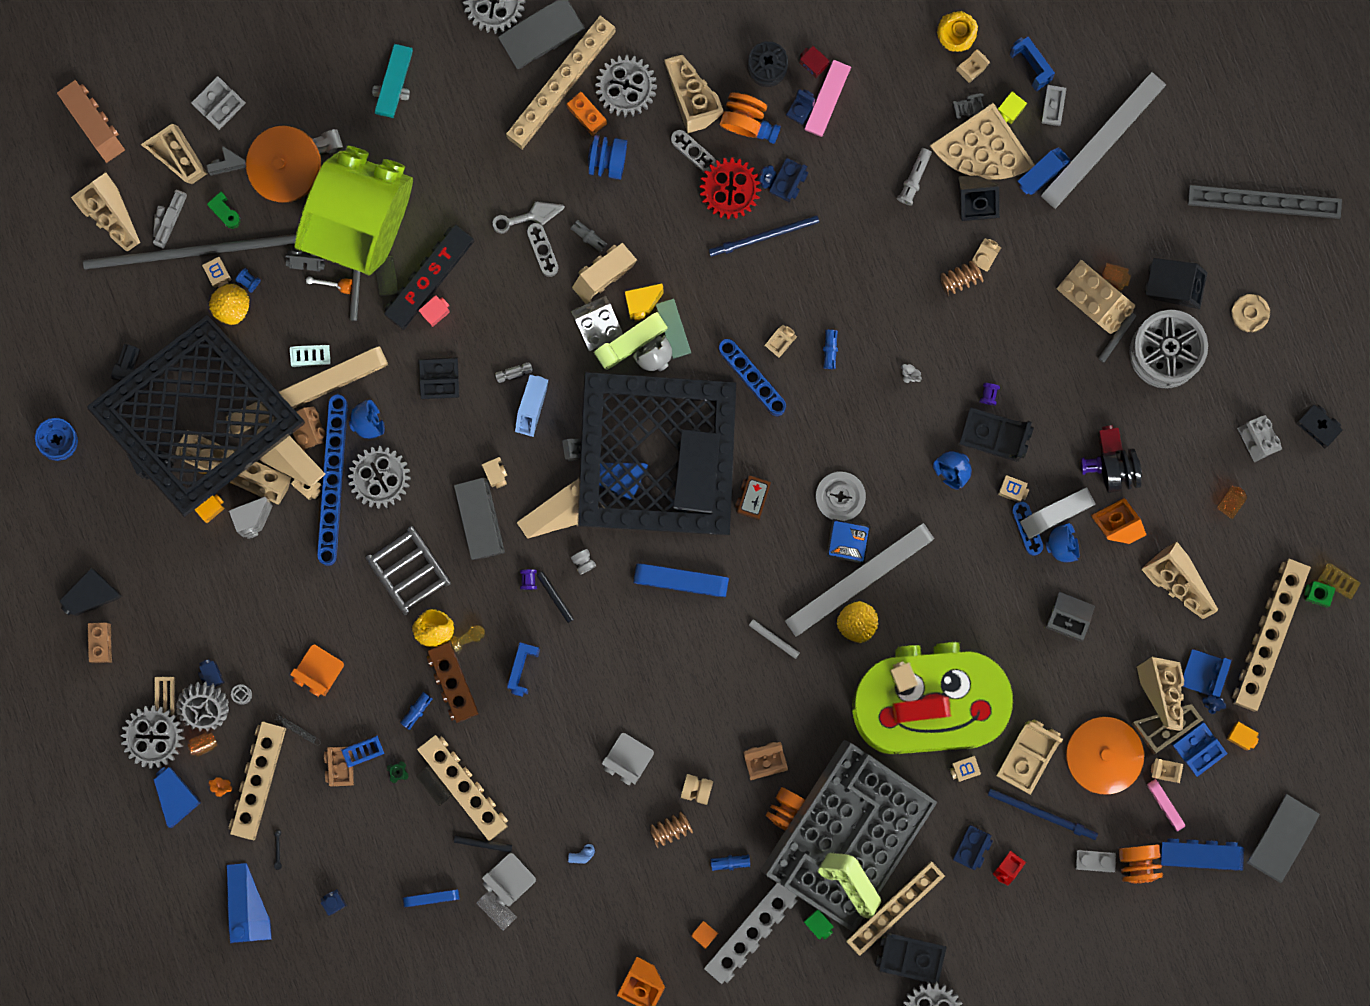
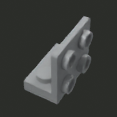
(597, 323)

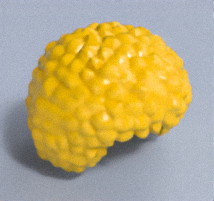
(957, 31)
(229, 304)
(858, 622)
(433, 628)

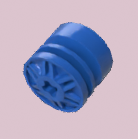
(607, 157)
(46, 435)

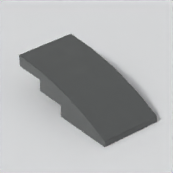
(541, 33)
(1283, 838)

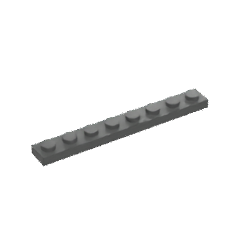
(1264, 202)

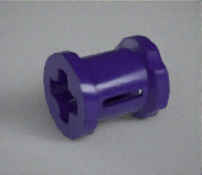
(989, 394)
(1086, 468)
(528, 579)

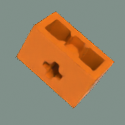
(586, 113)

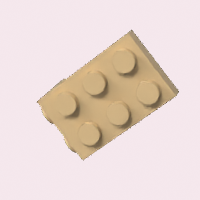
(1096, 297)
(1029, 756)

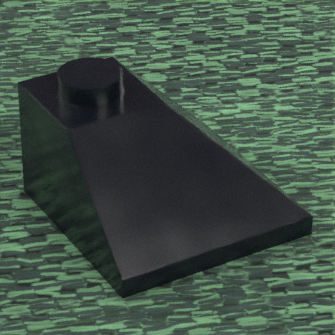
(978, 198)

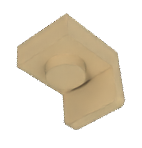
(781, 340)

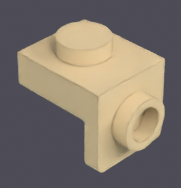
(973, 66)
(986, 254)
(1167, 770)

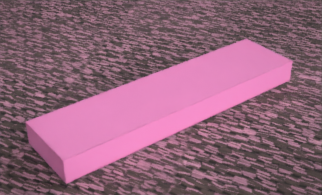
(827, 98)

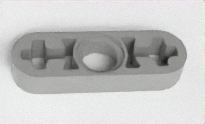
(686, 138)
(532, 238)

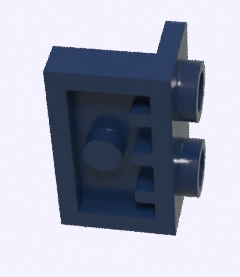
(788, 180)
(972, 848)

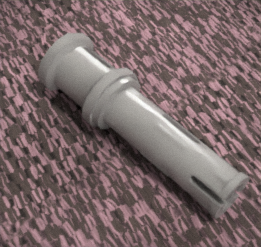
(911, 185)

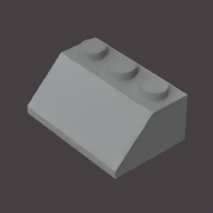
(251, 517)

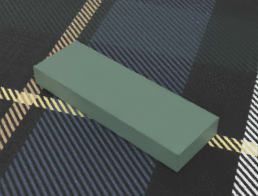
(675, 331)

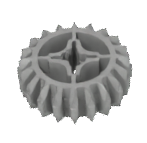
(195, 698)

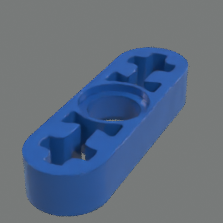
(1017, 517)
(431, 898)

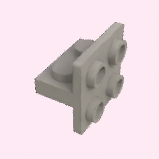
(1260, 438)

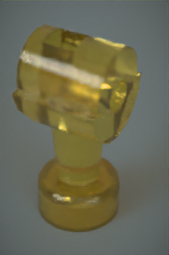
(474, 634)

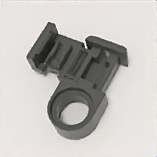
(969, 107)

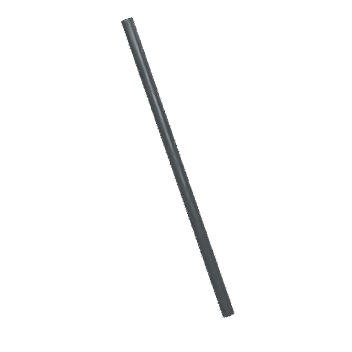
(189, 251)

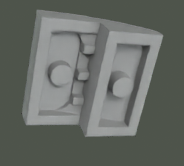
(218, 103)

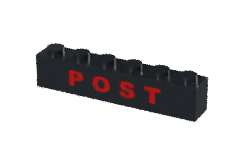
(429, 277)

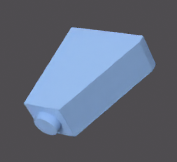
(531, 405)

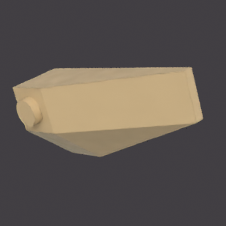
(293, 461)
(1163, 684)

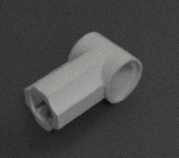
(329, 142)

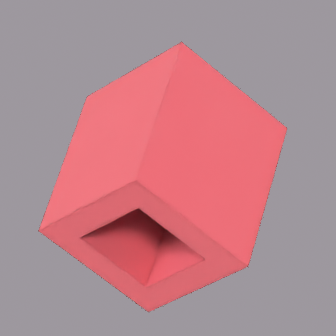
(435, 310)

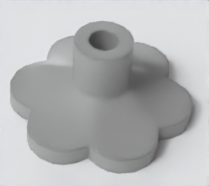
(910, 373)

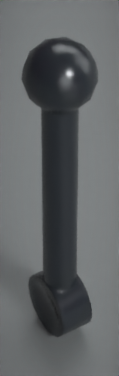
(277, 865)

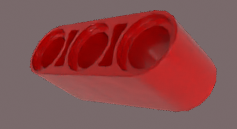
(921, 710)

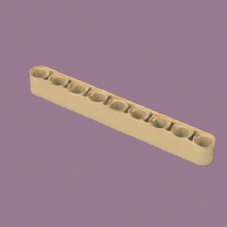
(320, 384)

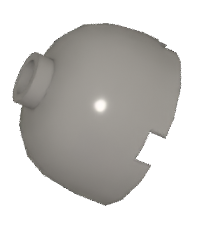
(655, 354)

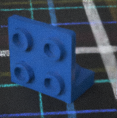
(1205, 673)

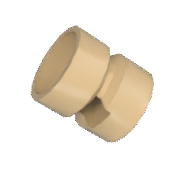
(696, 789)

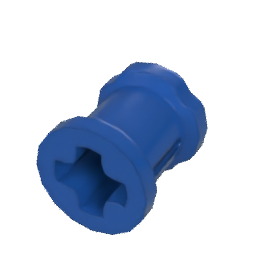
(247, 280)

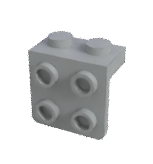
(627, 759)
(509, 880)

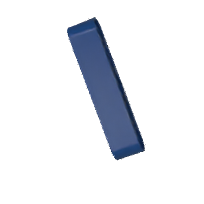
(755, 386)
(681, 580)

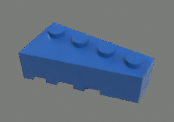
(1202, 855)

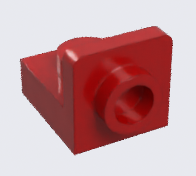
(1009, 868)

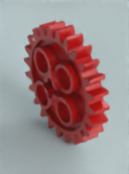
(748, 189)

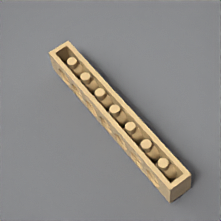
(561, 82)
(1299, 573)

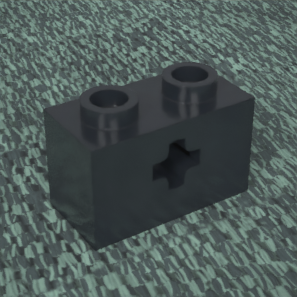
(1310, 421)

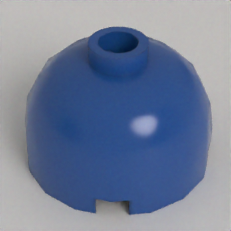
(366, 421)
(954, 468)
(1063, 544)

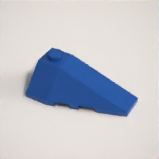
(245, 907)

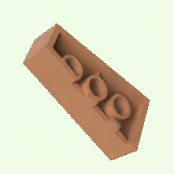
(91, 121)

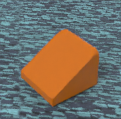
(704, 934)

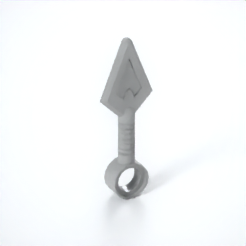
(539, 213)

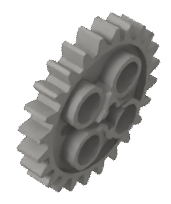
(512, 8)
(620, 102)
(395, 469)
(153, 719)
(933, 994)

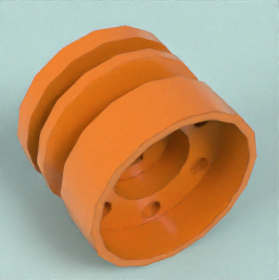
(742, 119)
(789, 807)
(1140, 863)

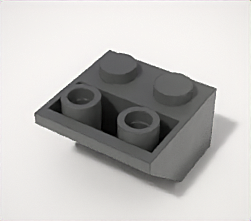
(1070, 617)

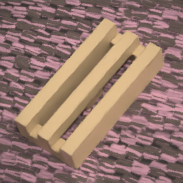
(172, 693)

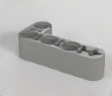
(1057, 512)

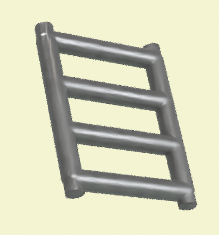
(383, 575)

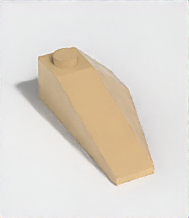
(696, 101)
(106, 207)
(554, 514)
(1177, 575)

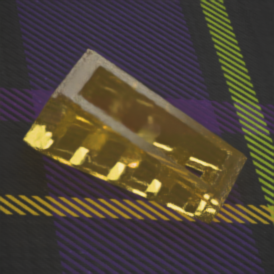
(1323, 579)

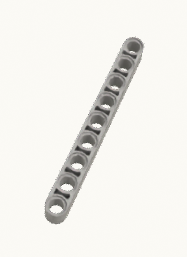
(1103, 140)
(859, 580)

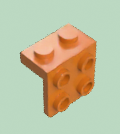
(317, 670)

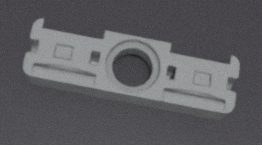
(170, 219)

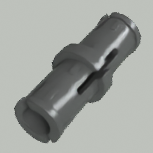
(588, 236)

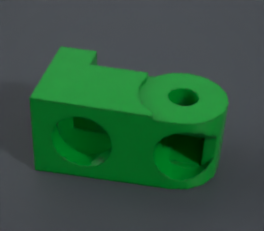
(227, 216)

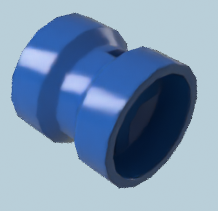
(768, 132)

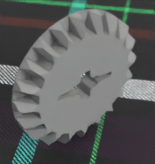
(851, 488)

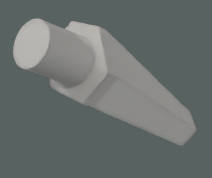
(158, 217)

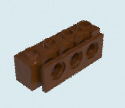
(446, 653)

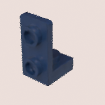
(801, 107)

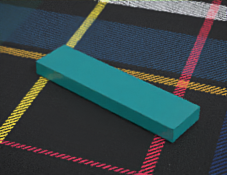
(393, 81)

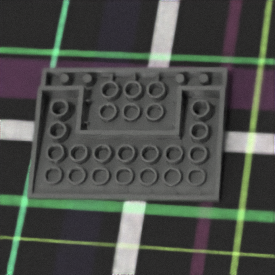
(850, 811)

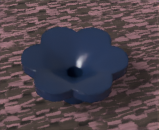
(767, 176)
(1213, 703)

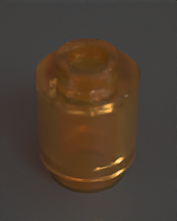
(202, 744)

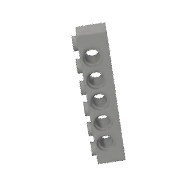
(740, 935)

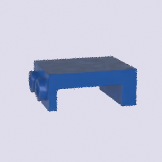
(1036, 60)
(523, 651)

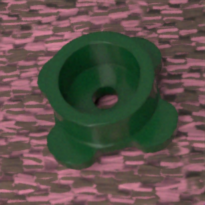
(402, 775)

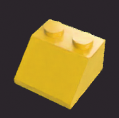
(642, 301)

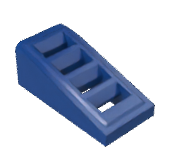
(375, 740)

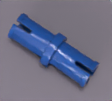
(830, 349)
(416, 710)
(730, 862)

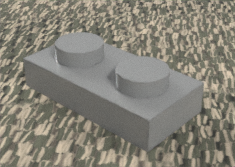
(1053, 105)
(1095, 861)

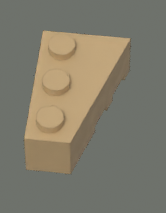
(176, 153)
(603, 272)

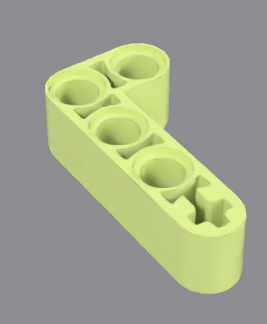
(631, 341)
(853, 880)

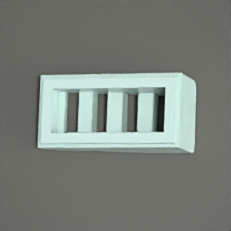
(293, 355)

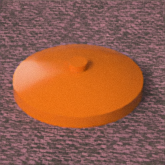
(283, 164)
(1105, 755)

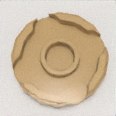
(1250, 313)

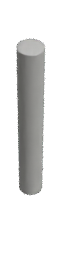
(774, 639)

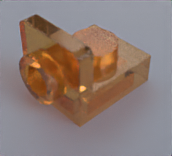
(1232, 501)

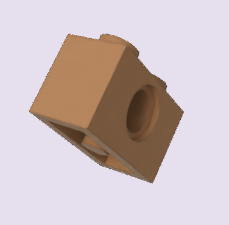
(99, 642)

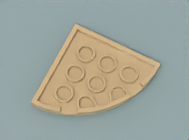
(984, 148)

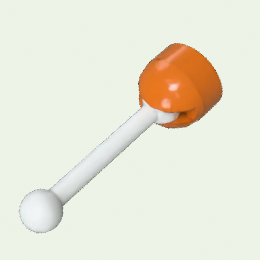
(343, 285)

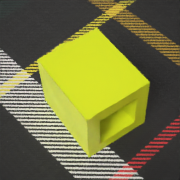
(1011, 107)

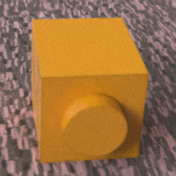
(210, 508)
(1243, 736)

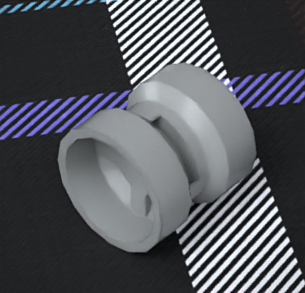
(583, 561)
(243, 696)

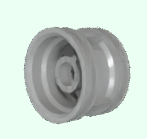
(1191, 334)

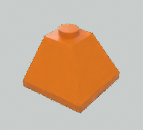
(1120, 522)
(642, 984)

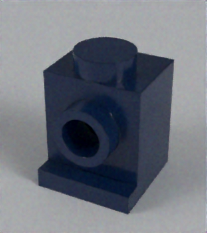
(210, 673)
(333, 902)

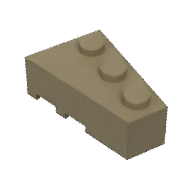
(1157, 735)

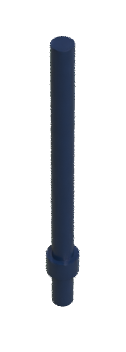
(728, 247)
(1077, 829)

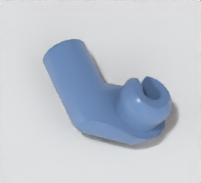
(584, 856)

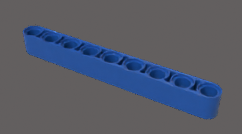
(330, 471)

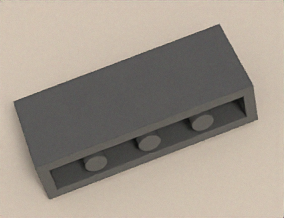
(479, 519)

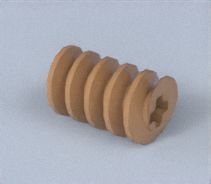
(961, 277)
(670, 829)

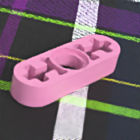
(1166, 805)

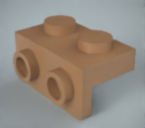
(311, 432)
(765, 760)
(338, 771)

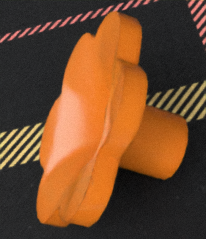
(220, 786)

